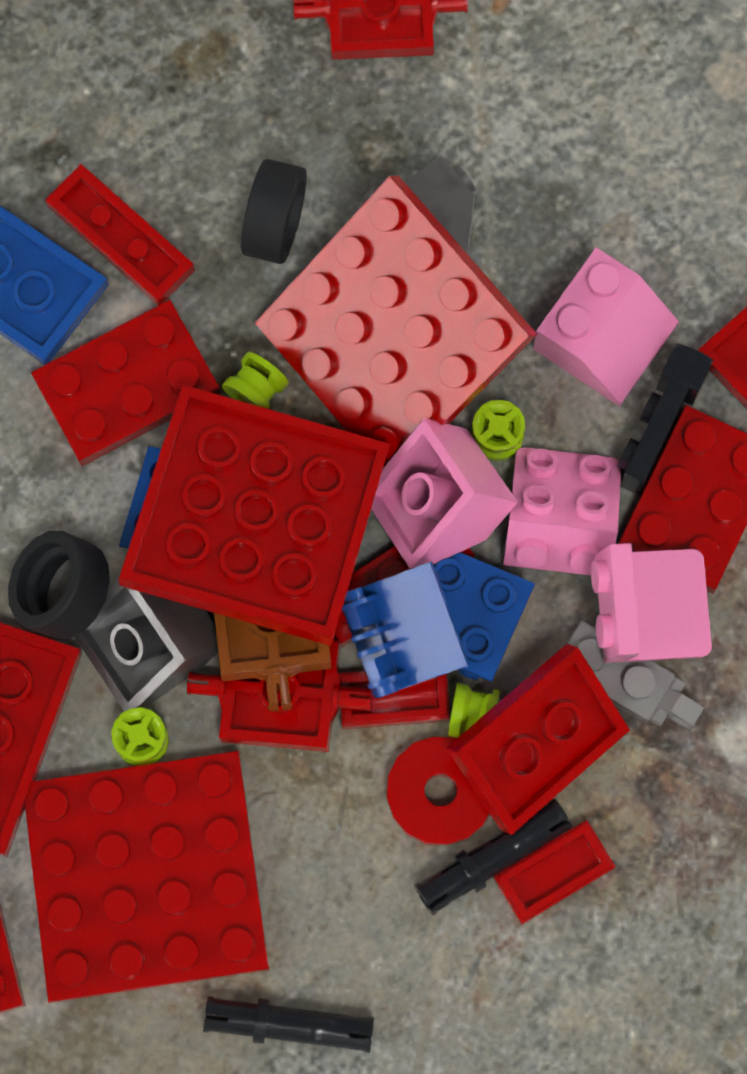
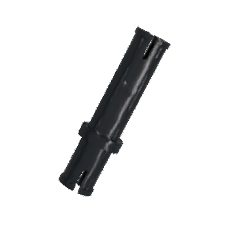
(484, 862)
(288, 1024)

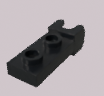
(680, 384)

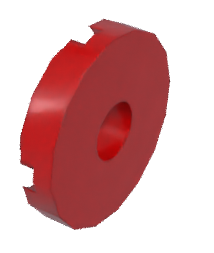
(412, 809)

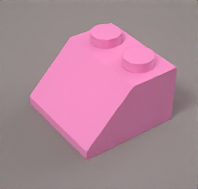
(605, 327)
(440, 494)

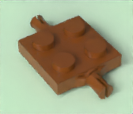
(266, 655)

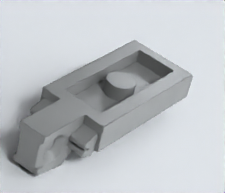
(638, 686)

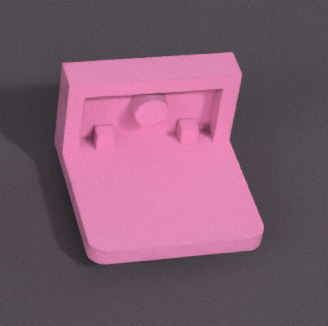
(562, 510)
(651, 604)

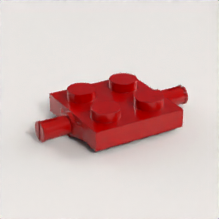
(378, 26)
(305, 726)

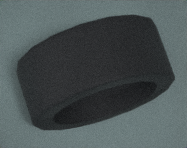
(273, 211)
(82, 597)

